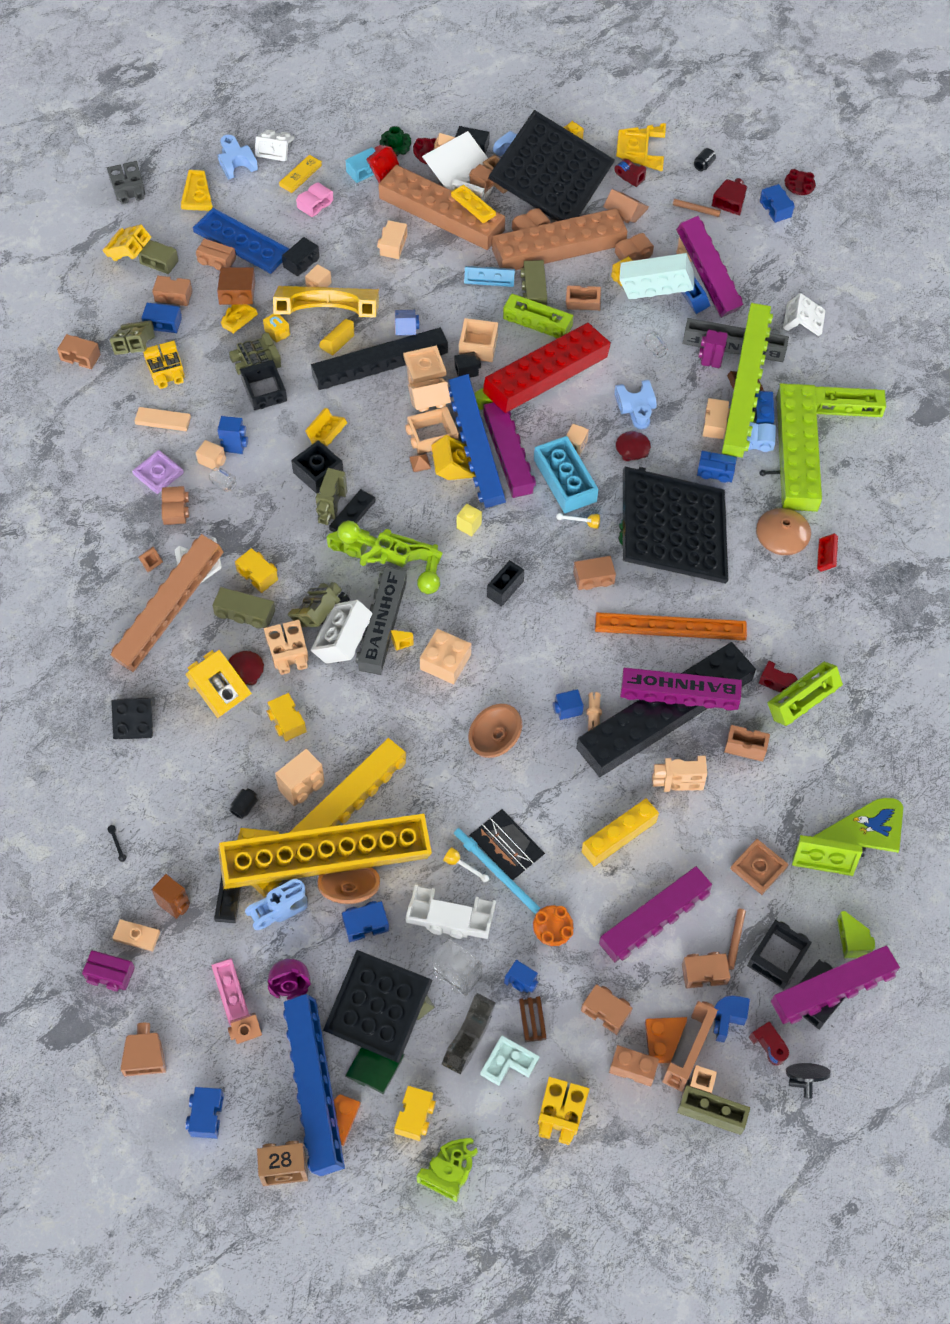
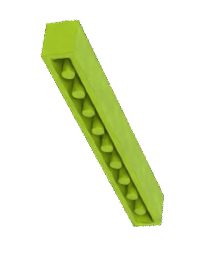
(746, 381)

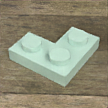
(507, 1055)

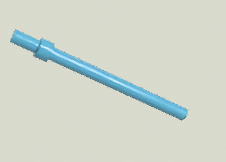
(471, 845)

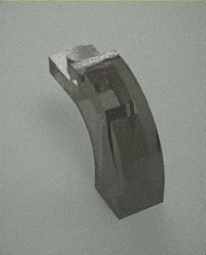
(470, 1034)

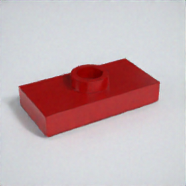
(827, 552)

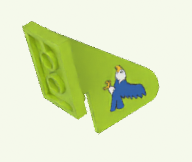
(841, 844)

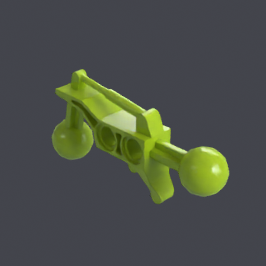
(427, 582)

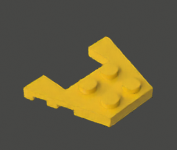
(633, 145)

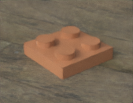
(759, 866)

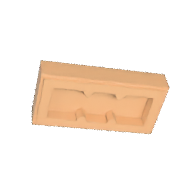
(136, 935)

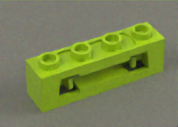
(537, 316)
(850, 401)
(805, 693)

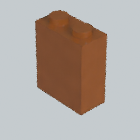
(236, 285)

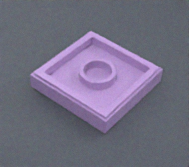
(157, 471)

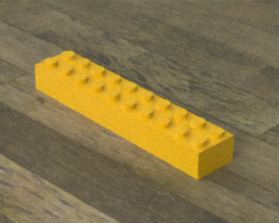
(323, 851)

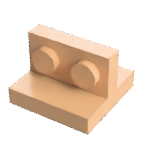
(424, 364)

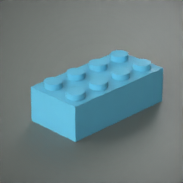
(565, 474)

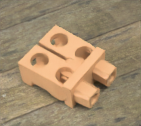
(289, 652)
(680, 774)

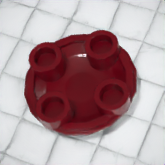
(423, 146)
(800, 182)
(633, 446)
(248, 666)

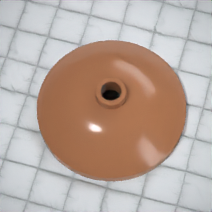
(783, 538)
(495, 730)
(350, 885)

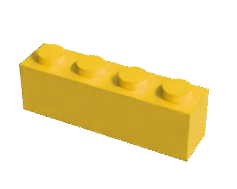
(620, 832)

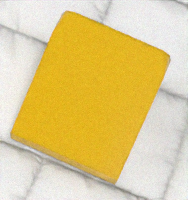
(401, 639)

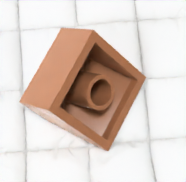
(628, 207)

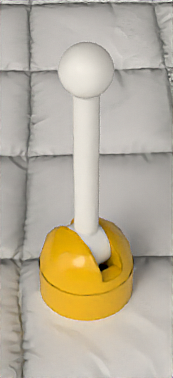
(592, 520)
(453, 857)

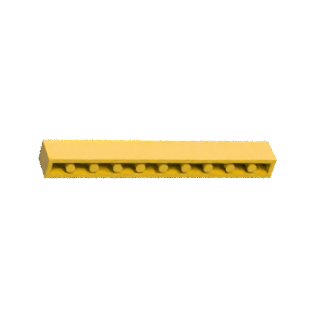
(350, 794)

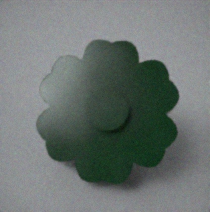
(397, 140)

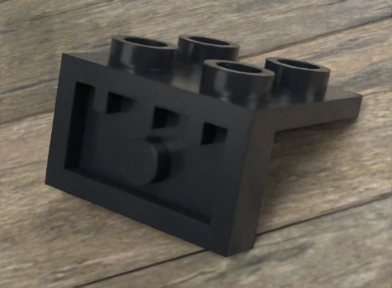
(132, 718)

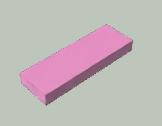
(230, 989)

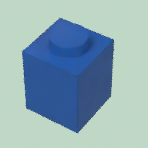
(568, 704)

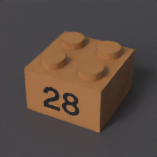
(282, 1163)

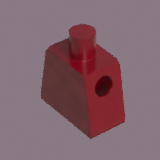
(730, 196)

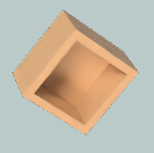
(480, 338)
(429, 394)
(445, 656)
(300, 777)

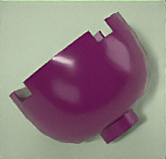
(288, 979)

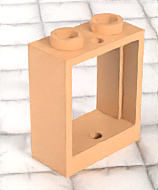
(427, 419)

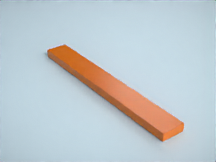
(670, 626)

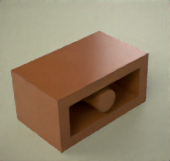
(171, 896)

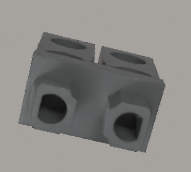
(126, 187)

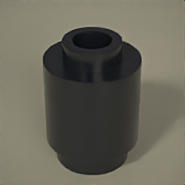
(704, 159)
(243, 803)

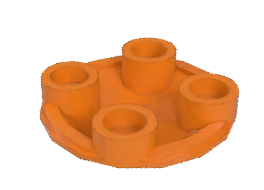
(553, 925)

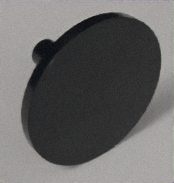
(804, 1074)

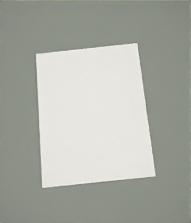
(455, 159)

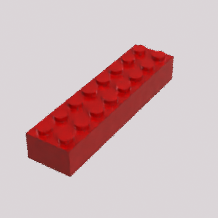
(546, 367)

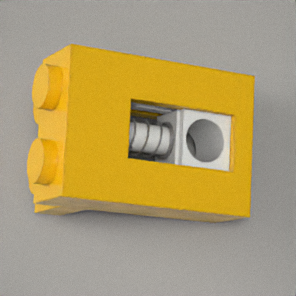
(200, 673)

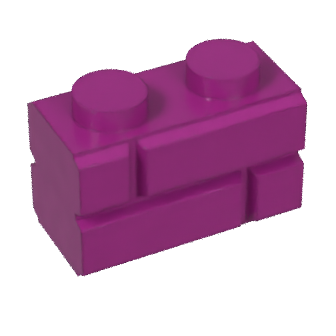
(713, 350)
(108, 971)

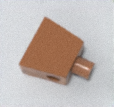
(143, 1053)

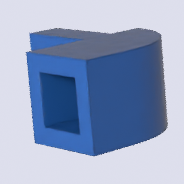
(730, 1010)

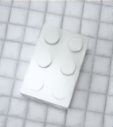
(342, 632)

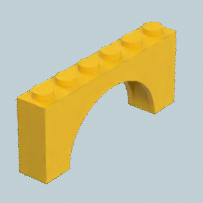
(292, 298)

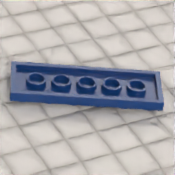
(247, 242)

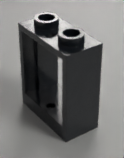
(266, 370)
(768, 969)

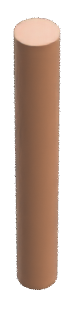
(695, 207)
(736, 938)

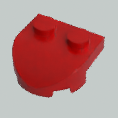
(382, 161)

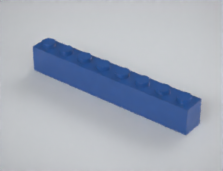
(477, 442)
(313, 1086)

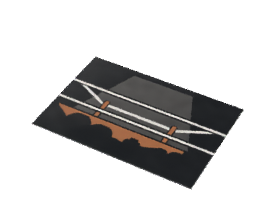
(507, 844)

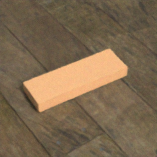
(162, 419)

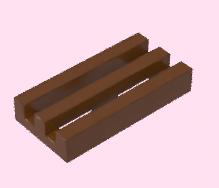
(530, 1001)

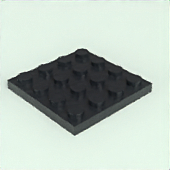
(377, 1005)

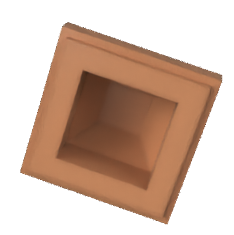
(420, 462)
(150, 559)

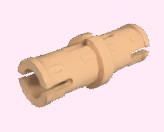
(594, 711)

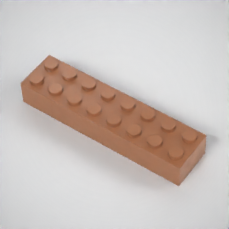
(437, 206)
(559, 239)

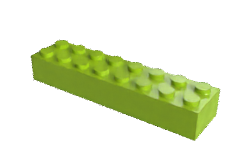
(798, 447)

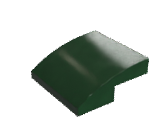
(373, 1070)

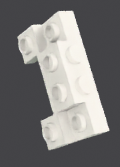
(449, 917)

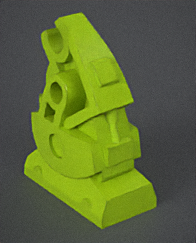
(446, 1171)

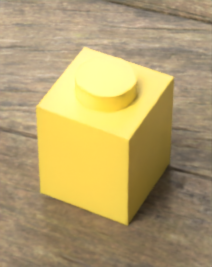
(469, 519)

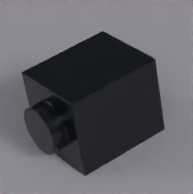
(467, 364)

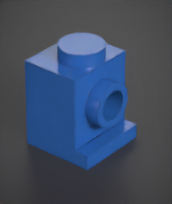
(521, 977)

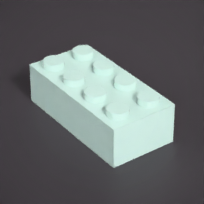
(657, 276)

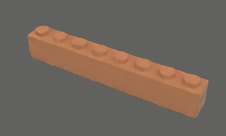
(166, 603)

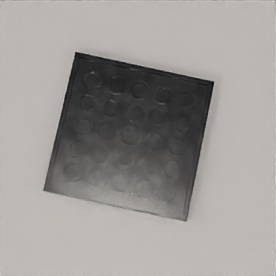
(551, 168)
(674, 525)

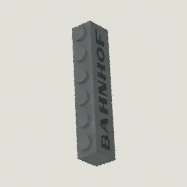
(696, 329)
(383, 619)

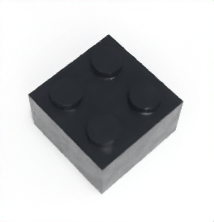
(313, 464)

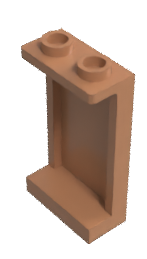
(677, 1076)

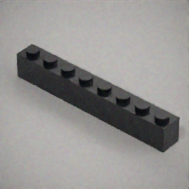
(374, 359)

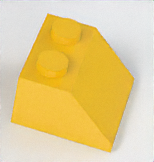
(451, 459)

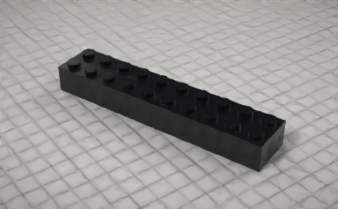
(648, 722)

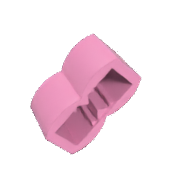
(314, 199)

